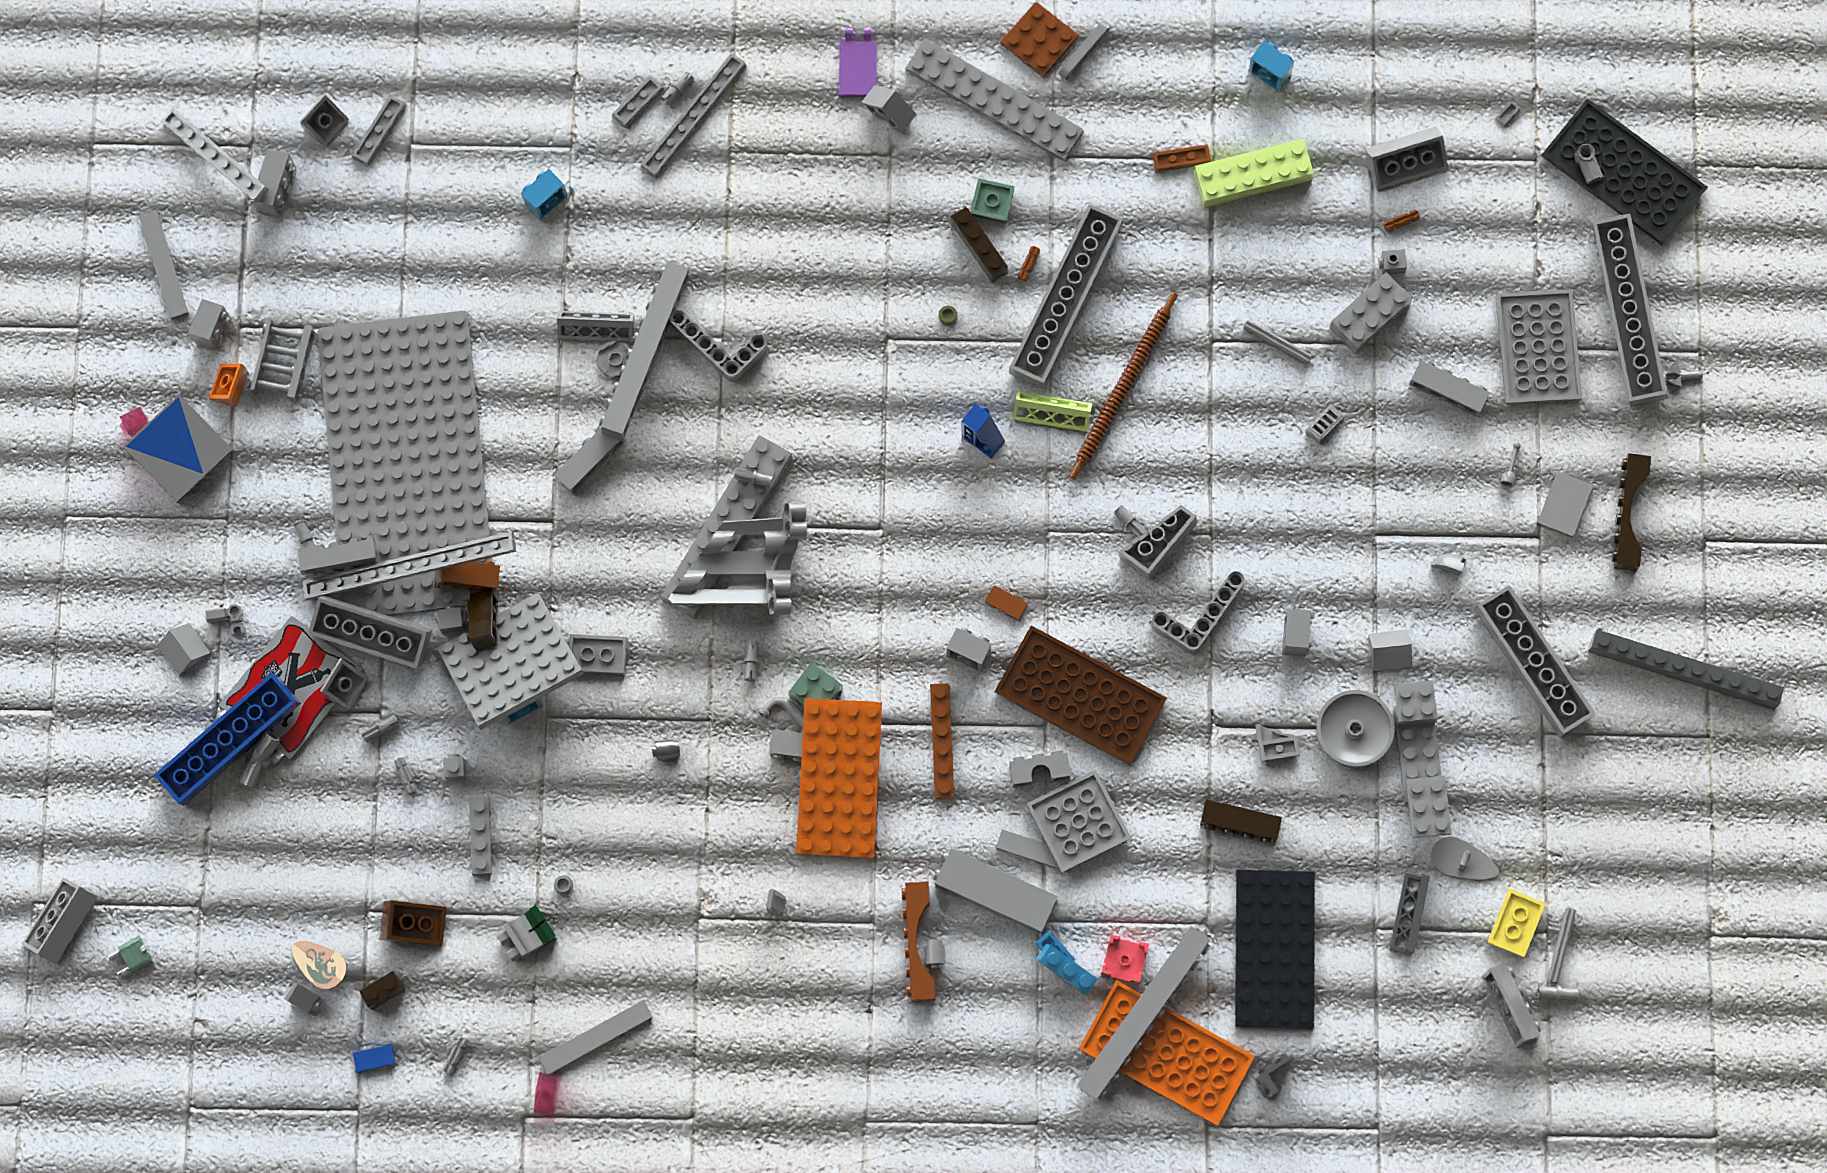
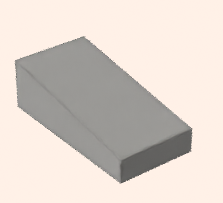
(1507, 113)

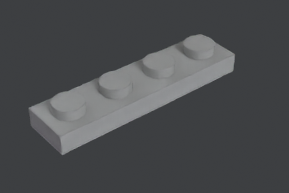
(480, 835)

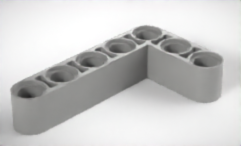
(715, 349)
(1205, 618)

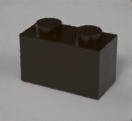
(382, 990)

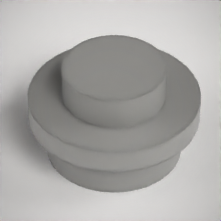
(563, 885)

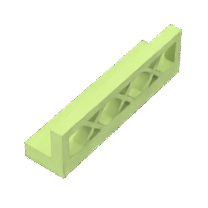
(1049, 405)

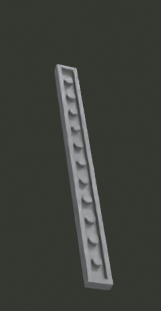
(409, 566)

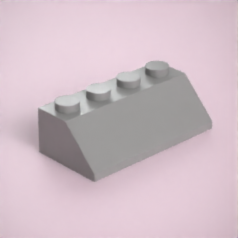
(1407, 158)
(59, 920)

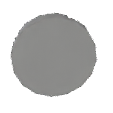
(612, 357)

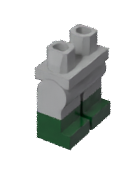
(527, 933)

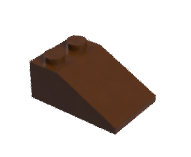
(412, 923)

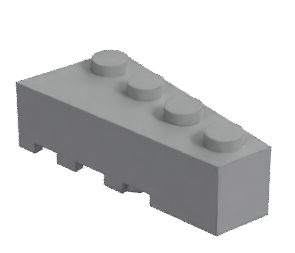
(1159, 542)
(337, 556)

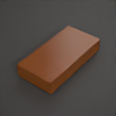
(1006, 603)

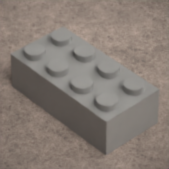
(1370, 312)

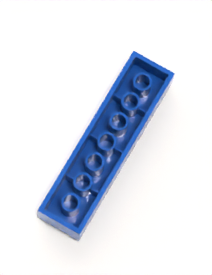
(227, 739)

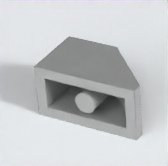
(303, 998)

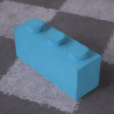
(1066, 969)

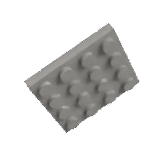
(1078, 821)

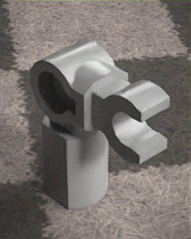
(234, 612)

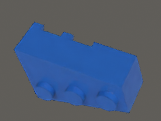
(981, 430)

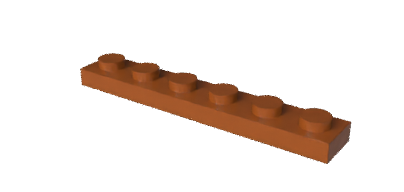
(942, 741)

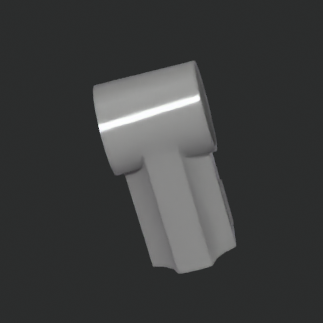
(1588, 165)

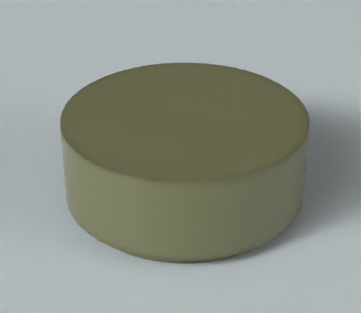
(947, 315)

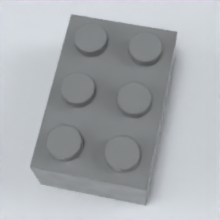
(276, 176)

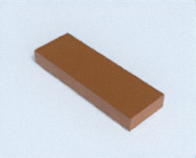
(1181, 158)

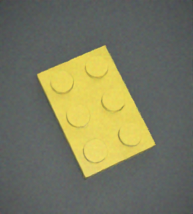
(1516, 923)

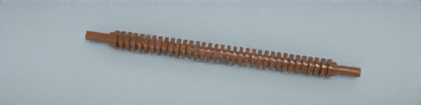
(1123, 385)

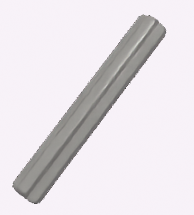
(1277, 342)
(1561, 945)

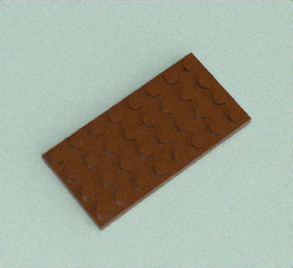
(1080, 695)

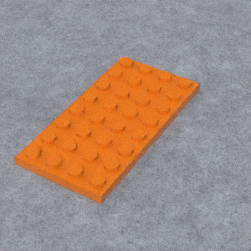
(839, 777)
(1174, 1058)

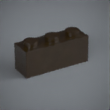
(482, 619)

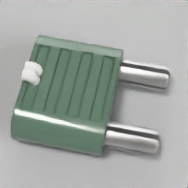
(134, 954)

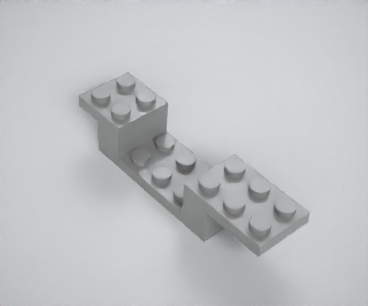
(1419, 759)

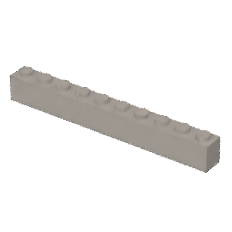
(644, 351)
(1143, 1013)

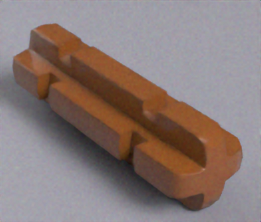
(1401, 220)
(1028, 263)

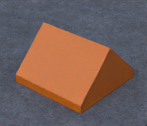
(229, 384)

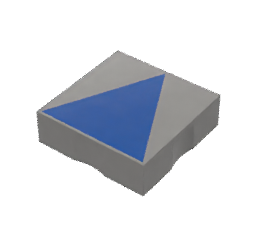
(177, 448)

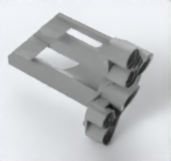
(756, 575)

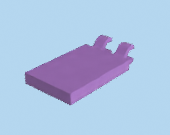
(857, 65)

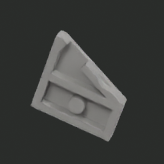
(1275, 744)

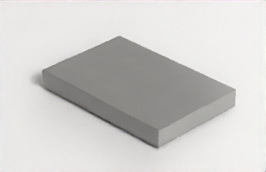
(1564, 504)
(600, 653)

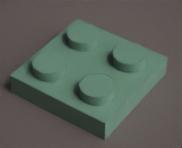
(992, 200)

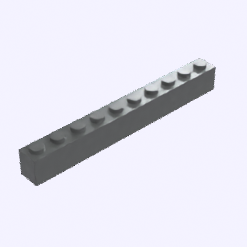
(1686, 669)

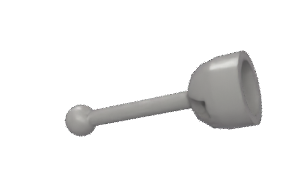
(1508, 478)

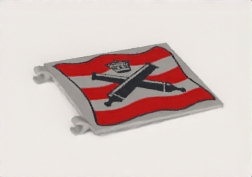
(303, 666)

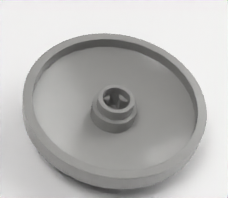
(1355, 728)

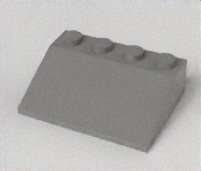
(1511, 1004)

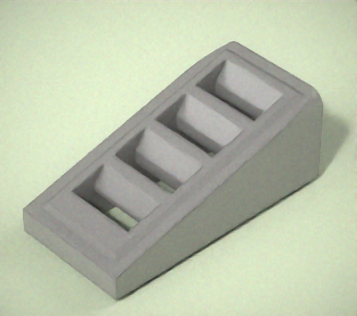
(1315, 434)
(775, 903)

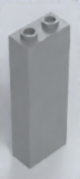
(995, 890)

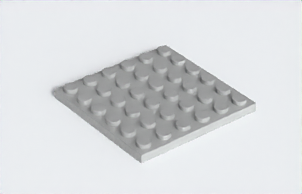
(522, 667)

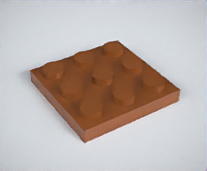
(1039, 39)

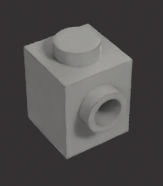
(1393, 261)
(451, 619)
(454, 768)

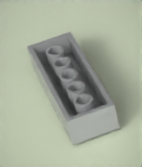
(370, 631)

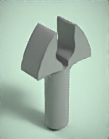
(1682, 376)

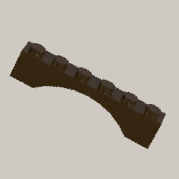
(1628, 550)

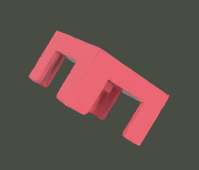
(1124, 960)

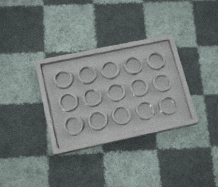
(1538, 347)

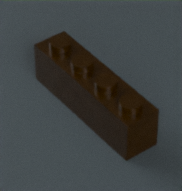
(979, 244)
(1240, 821)

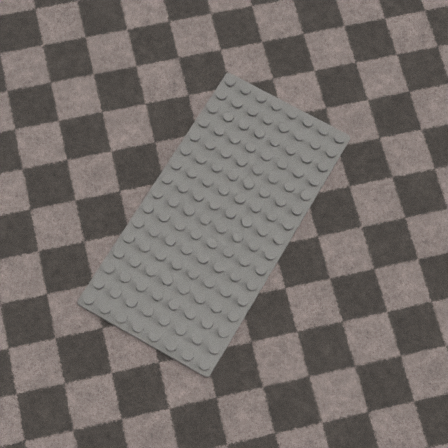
(404, 447)

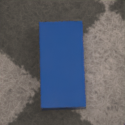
(374, 1058)

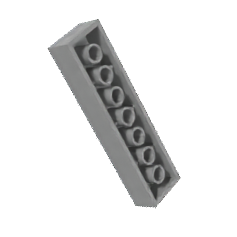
(1534, 661)

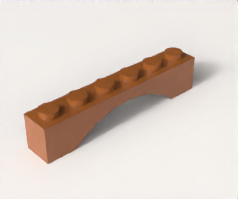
(921, 981)

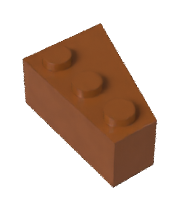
(470, 575)

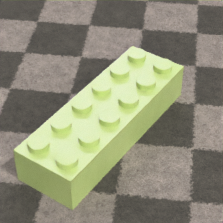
(1253, 173)

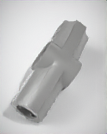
(258, 758)

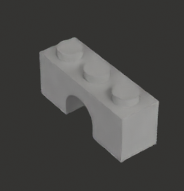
(1056, 764)

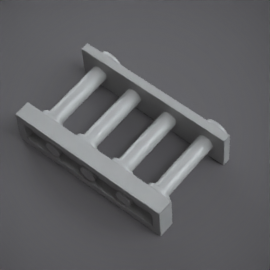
(296, 372)

